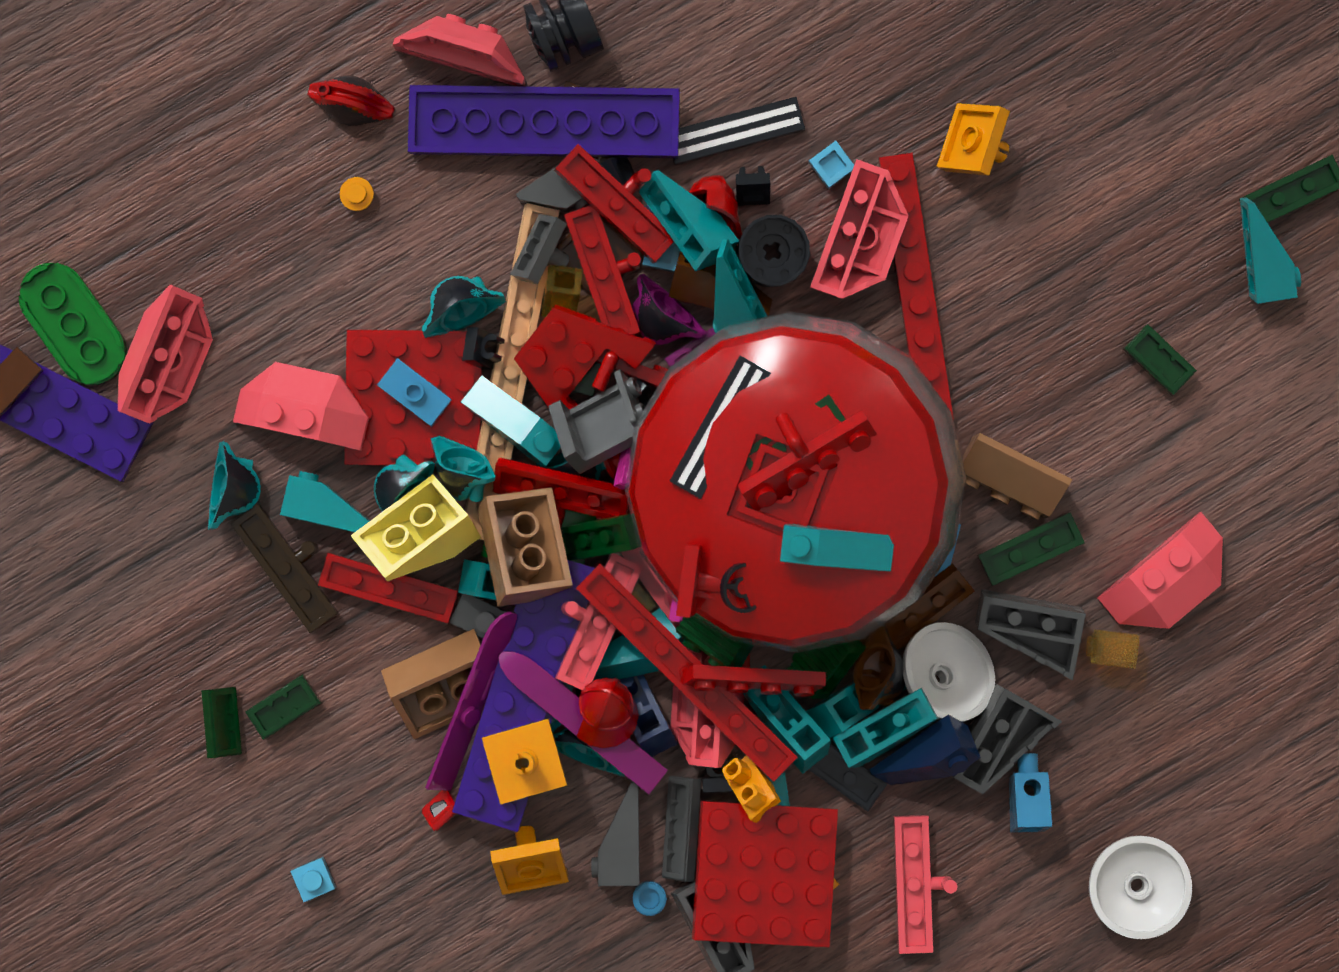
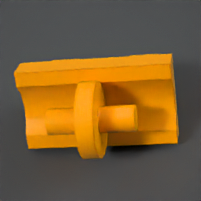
(751, 787)

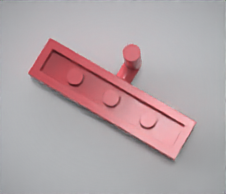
(594, 630)
(915, 884)

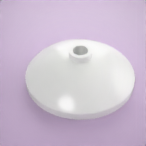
(960, 664)
(1159, 901)

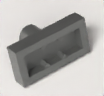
(540, 250)
(474, 614)

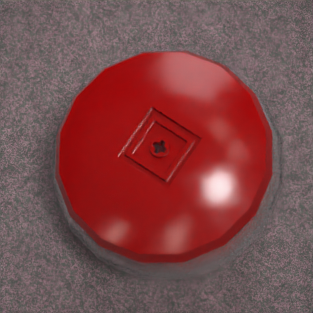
(897, 487)

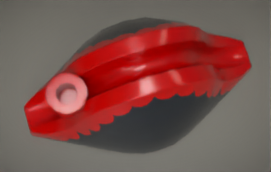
(351, 100)

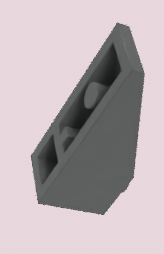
(619, 850)

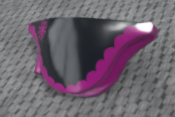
(661, 316)

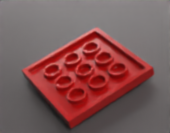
(392, 426)
(766, 876)

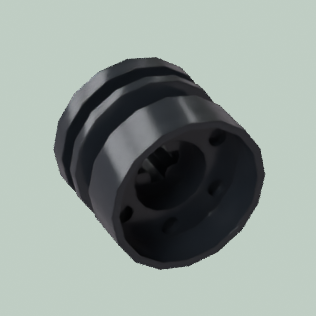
(562, 29)
(792, 247)

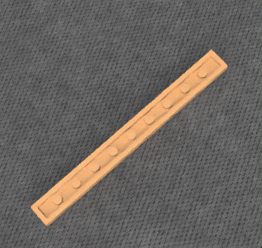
(517, 326)

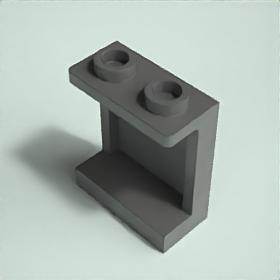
(599, 425)

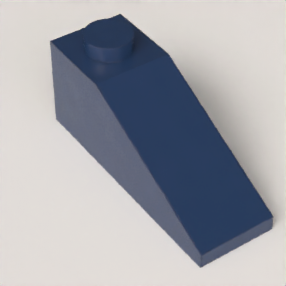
(652, 727)
(933, 754)

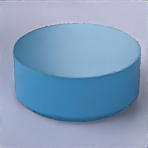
(649, 898)

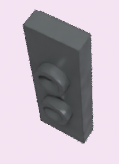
(681, 828)

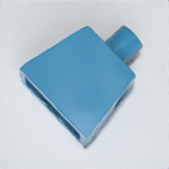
(1027, 811)

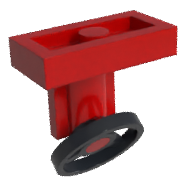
(694, 583)

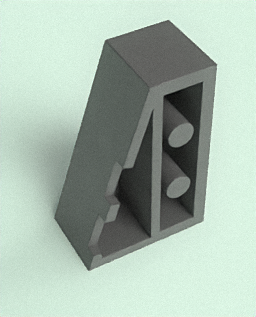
(1034, 626)
(1002, 736)
(719, 955)

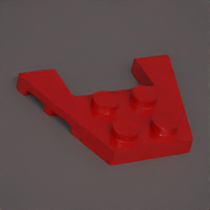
(567, 348)

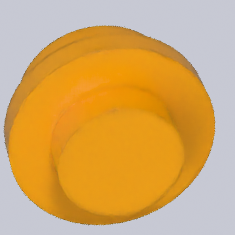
(356, 194)

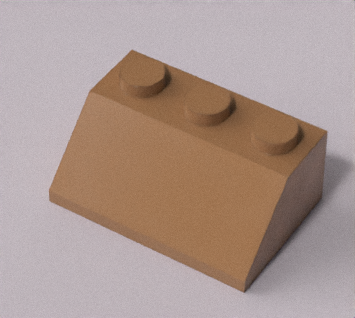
(1013, 477)
(524, 546)
(431, 683)

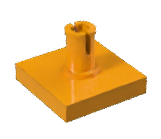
(974, 139)
(524, 761)
(529, 863)

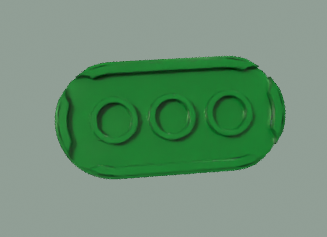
(72, 323)

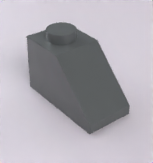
(552, 193)

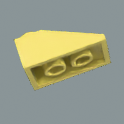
(417, 531)

